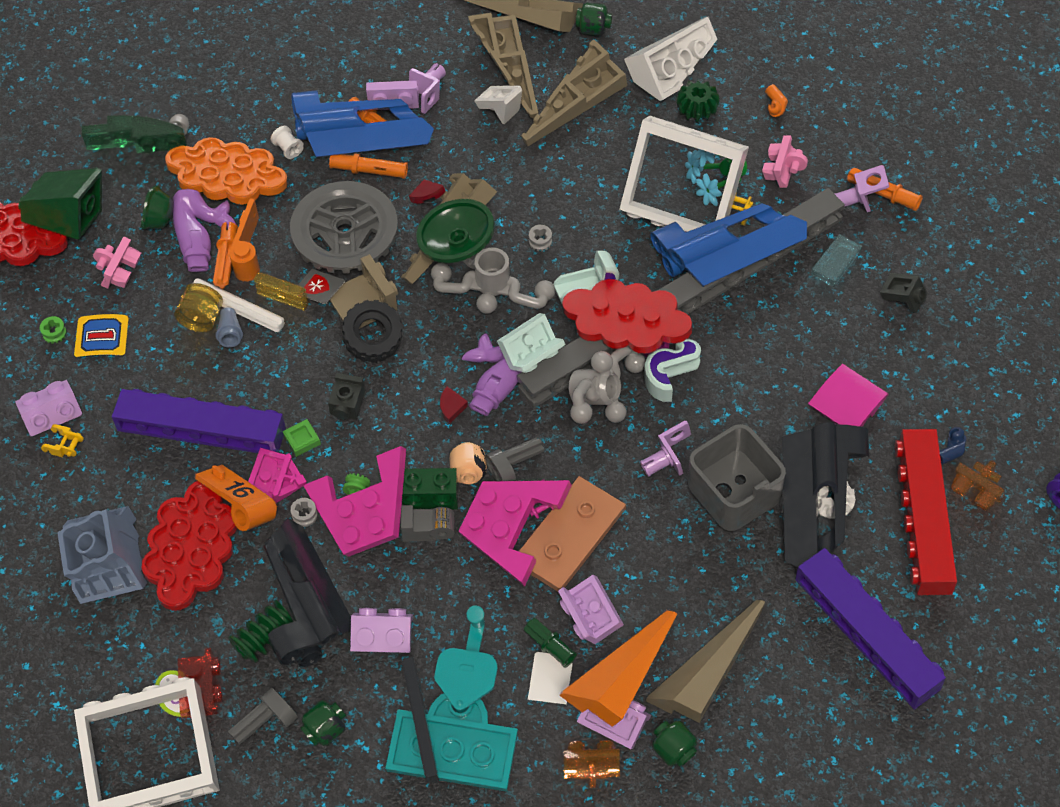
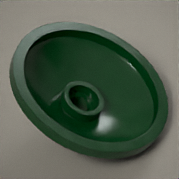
(455, 230)

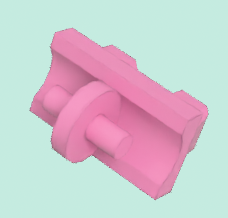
(787, 161)
(114, 273)

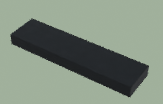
(420, 721)

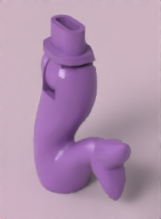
(191, 234)
(495, 382)

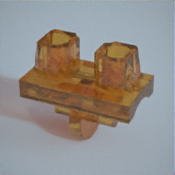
(989, 491)
(591, 763)

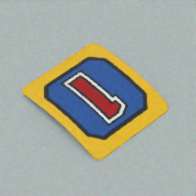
(101, 335)

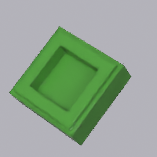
(301, 437)

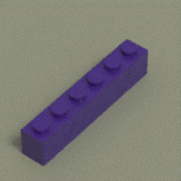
(198, 421)
(870, 628)

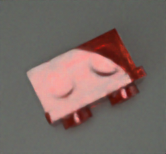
(204, 672)

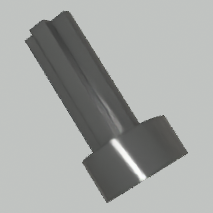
(501, 462)
(271, 705)

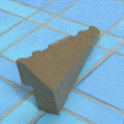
(547, 13)
(504, 45)
(587, 85)
(461, 188)
(697, 680)

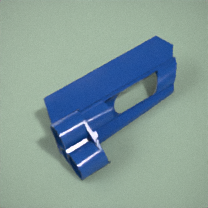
(338, 130)
(714, 252)

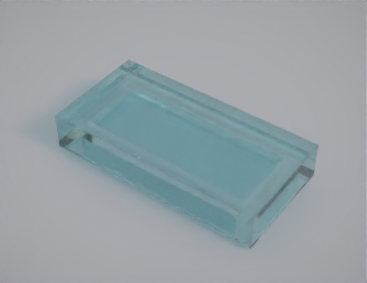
(836, 260)

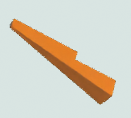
(616, 679)

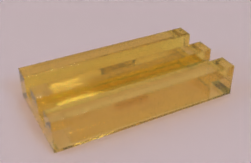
(281, 291)

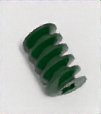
(257, 633)

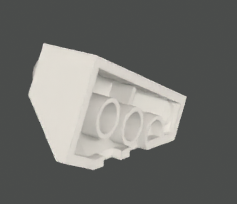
(669, 61)

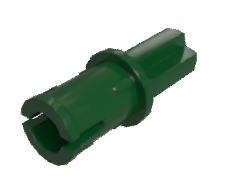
(550, 642)

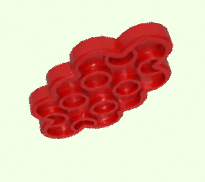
(24, 242)
(627, 316)
(189, 546)

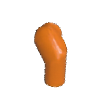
(778, 102)

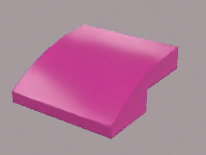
(848, 398)

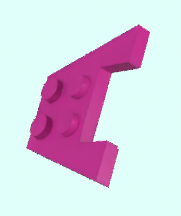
(367, 515)
(500, 515)

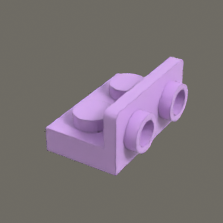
(624, 732)

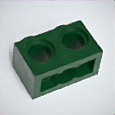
(430, 488)

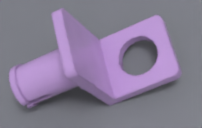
(428, 85)
(862, 189)
(666, 455)

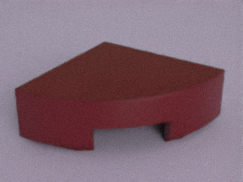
(425, 191)
(451, 404)

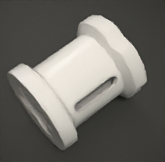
(287, 142)

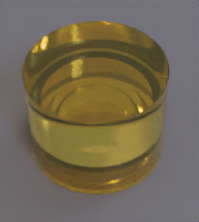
(198, 307)

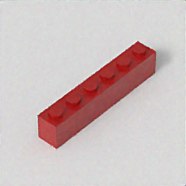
(926, 512)

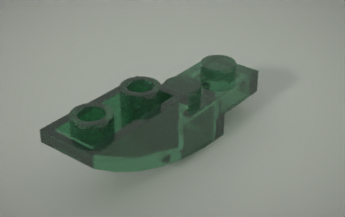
(142, 132)

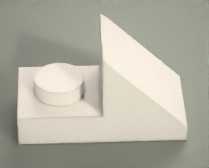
(501, 99)

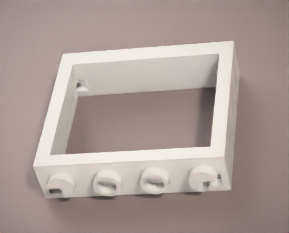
(691, 138)
(161, 794)

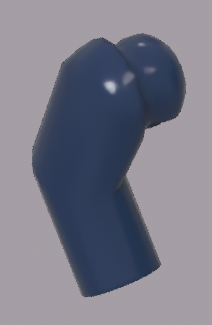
(955, 445)

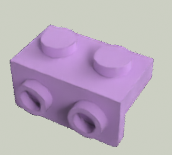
(404, 90)
(48, 407)
(591, 610)
(381, 631)

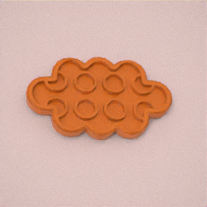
(226, 170)

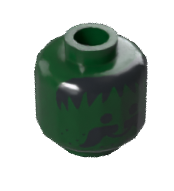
(593, 19)
(323, 723)

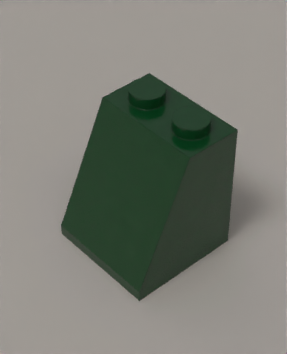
(64, 201)

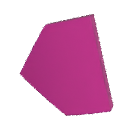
(276, 475)

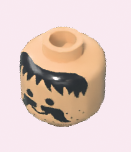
(469, 461)

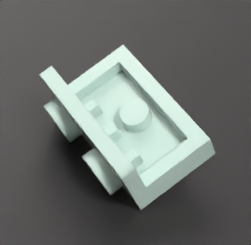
(530, 344)

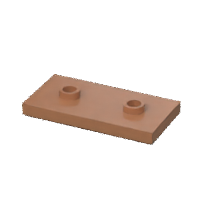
(572, 533)

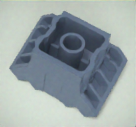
(102, 554)

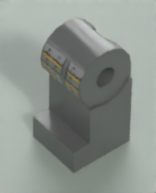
(427, 523)

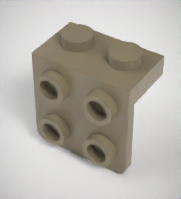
(368, 286)

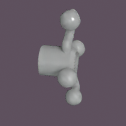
(492, 279)
(602, 384)

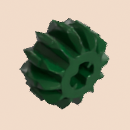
(698, 100)

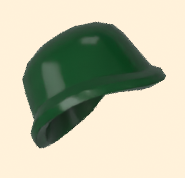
(157, 209)

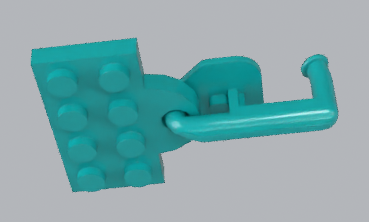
(462, 741)

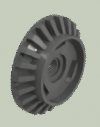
(339, 204)

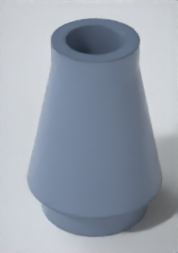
(228, 330)

